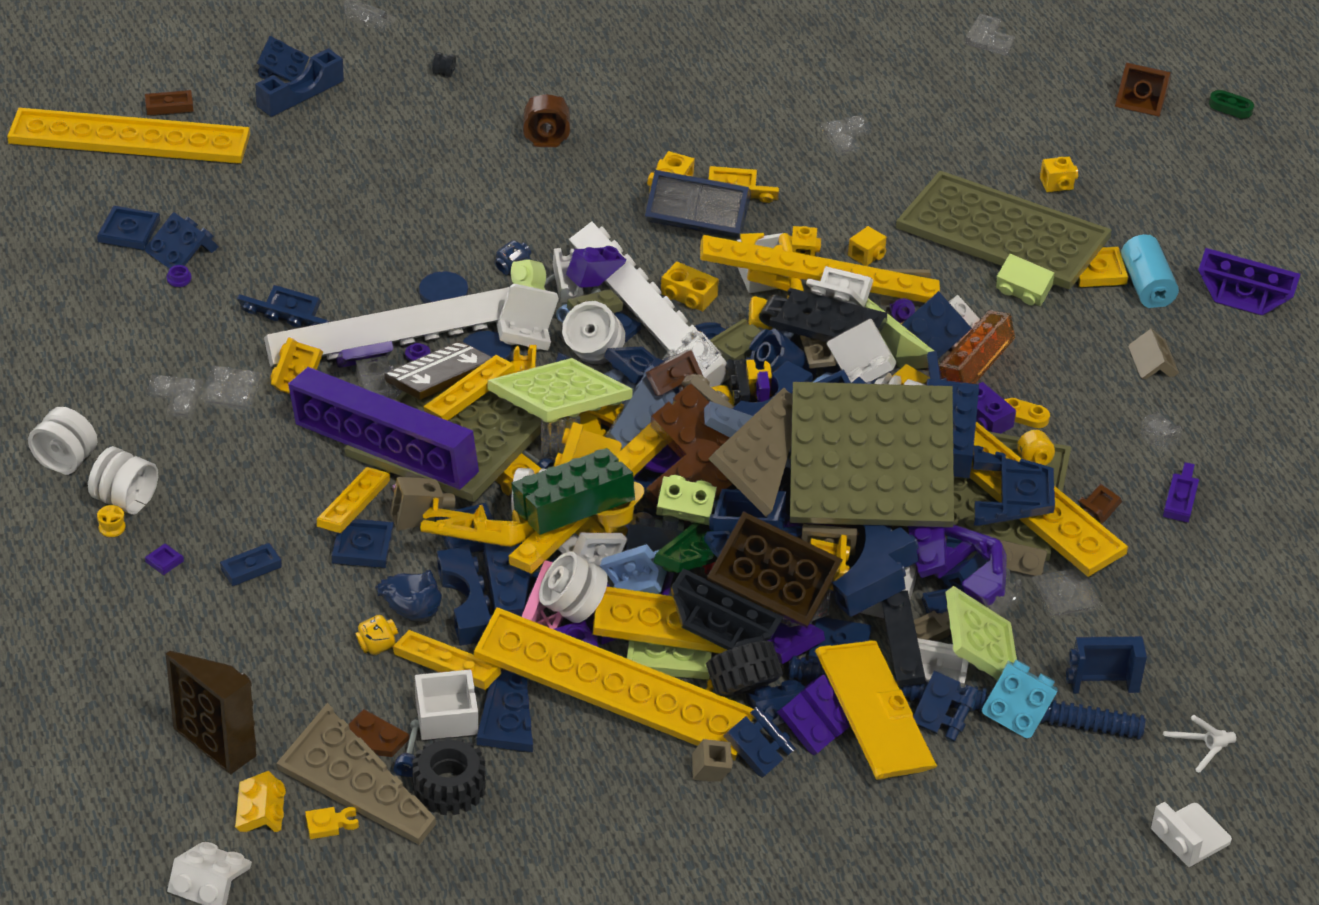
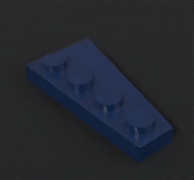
(507, 714)

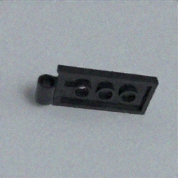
(826, 317)

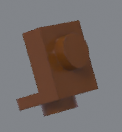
(1100, 503)

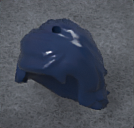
(411, 595)

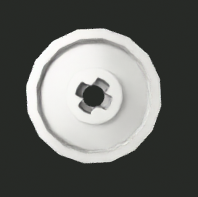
(591, 330)
(62, 440)
(573, 587)

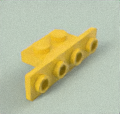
(746, 178)

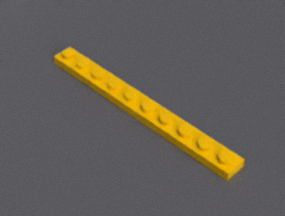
(812, 267)
(540, 547)

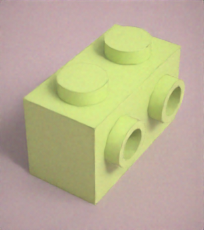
(1024, 280)
(686, 499)

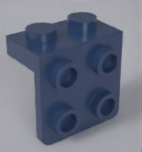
(179, 241)

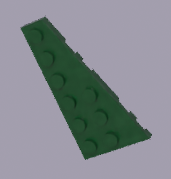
(687, 550)

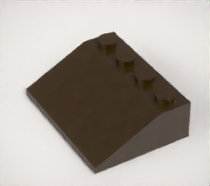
(775, 569)
(212, 708)

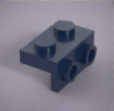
(774, 698)

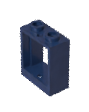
(735, 502)

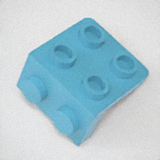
(1020, 698)

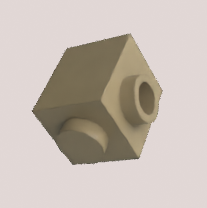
(712, 760)

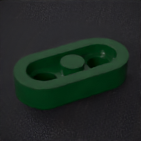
(1231, 104)

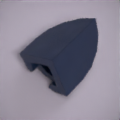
(964, 570)

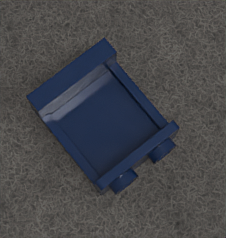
(1107, 661)

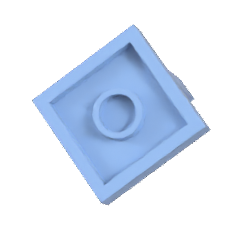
(635, 570)

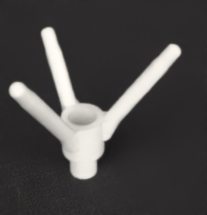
(1214, 739)

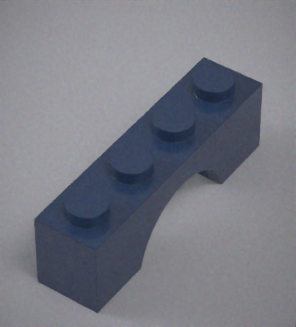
(321, 74)
(781, 378)
(459, 572)

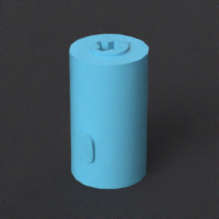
(1149, 271)

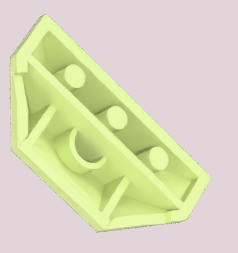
(902, 343)

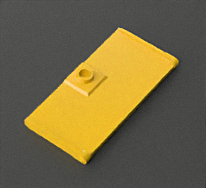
(876, 709)

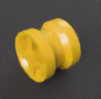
(111, 521)

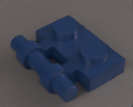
(936, 702)
(754, 747)

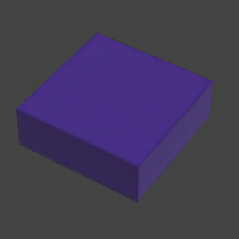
(762, 386)
(164, 559)

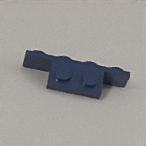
(285, 304)

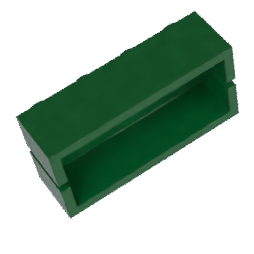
(573, 491)

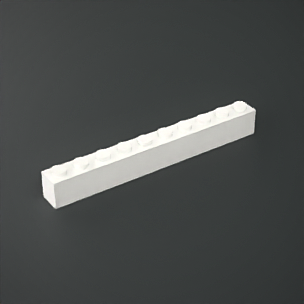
(646, 303)
(396, 325)

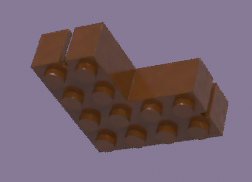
(694, 442)

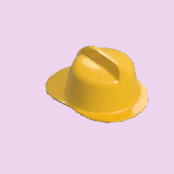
(622, 514)

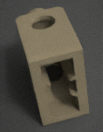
(413, 498)

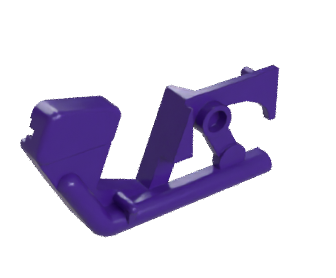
(990, 578)

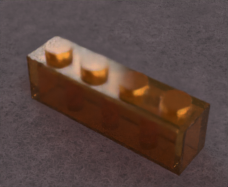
(979, 348)

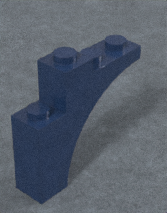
(878, 570)

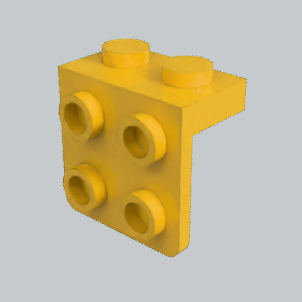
(582, 443)

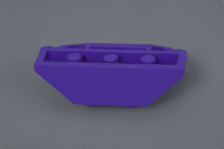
(1246, 283)

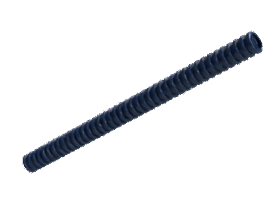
(1056, 712)

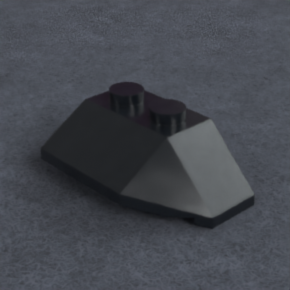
(720, 614)

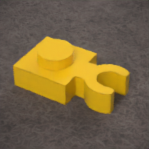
(327, 823)

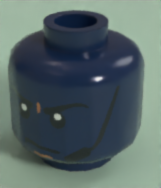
(510, 253)

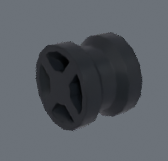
(444, 64)

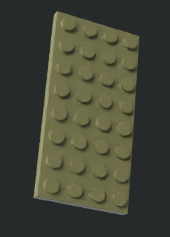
(1000, 224)

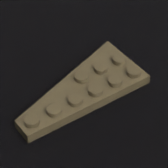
(759, 452)
(349, 772)

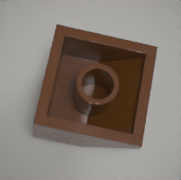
(1143, 89)

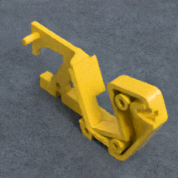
(769, 279)
(486, 531)

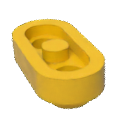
(1029, 413)

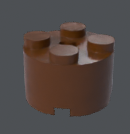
(546, 120)

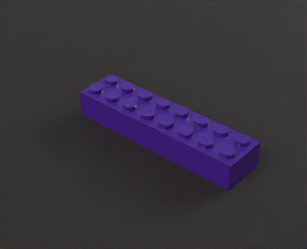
(384, 427)

